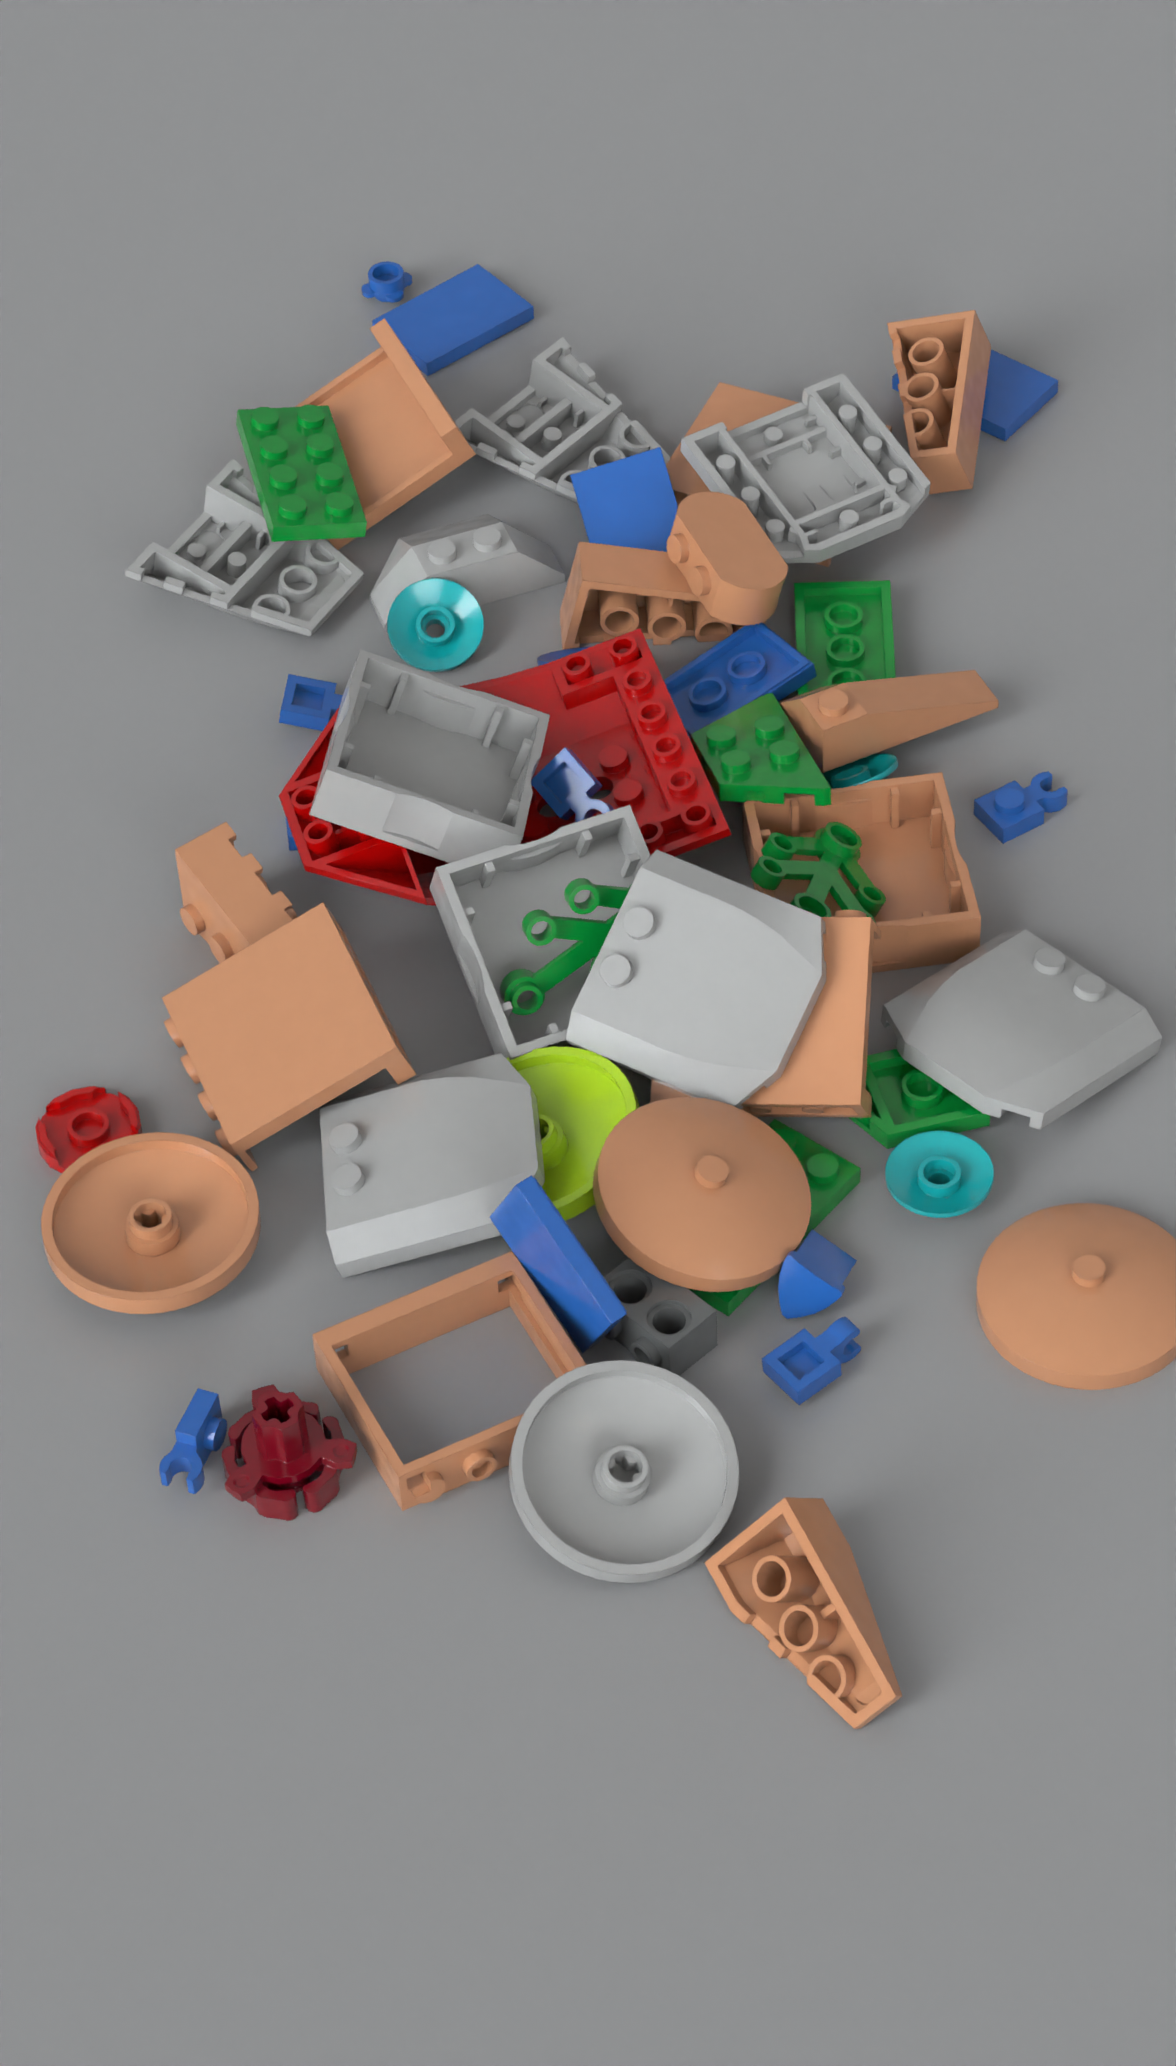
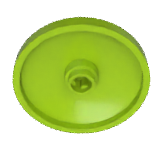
(578, 1107)

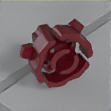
(280, 1450)

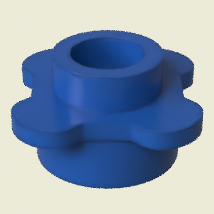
(386, 282)

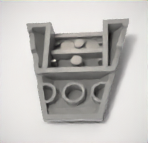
(556, 425)
(237, 569)

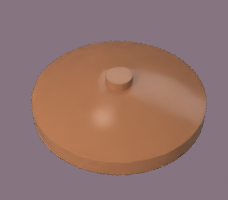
(701, 1194)
(151, 1223)
(1081, 1296)

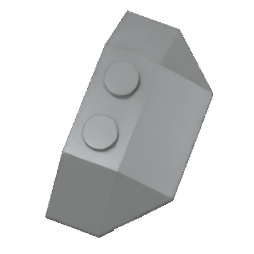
(476, 553)

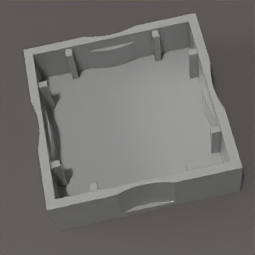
(428, 762)
(492, 892)

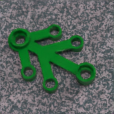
(836, 848)
(588, 933)

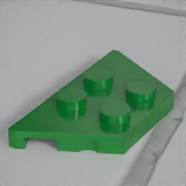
(758, 756)
(911, 1103)

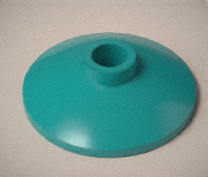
(435, 603)
(862, 771)
(939, 1174)

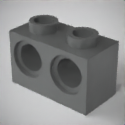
(663, 1320)

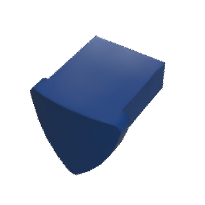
(812, 1276)

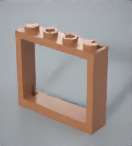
(414, 1321)

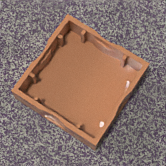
(905, 854)

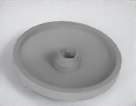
(623, 1471)

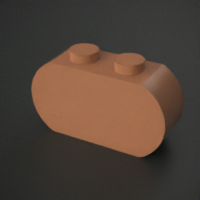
(726, 558)

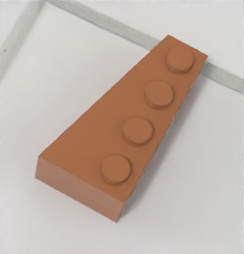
(942, 390)
(632, 589)
(226, 894)

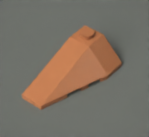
(870, 716)
(806, 1596)

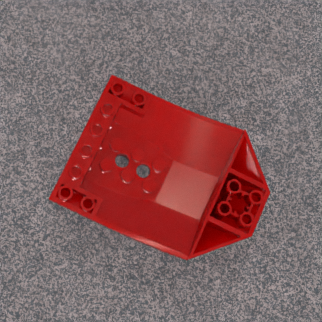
(604, 708)

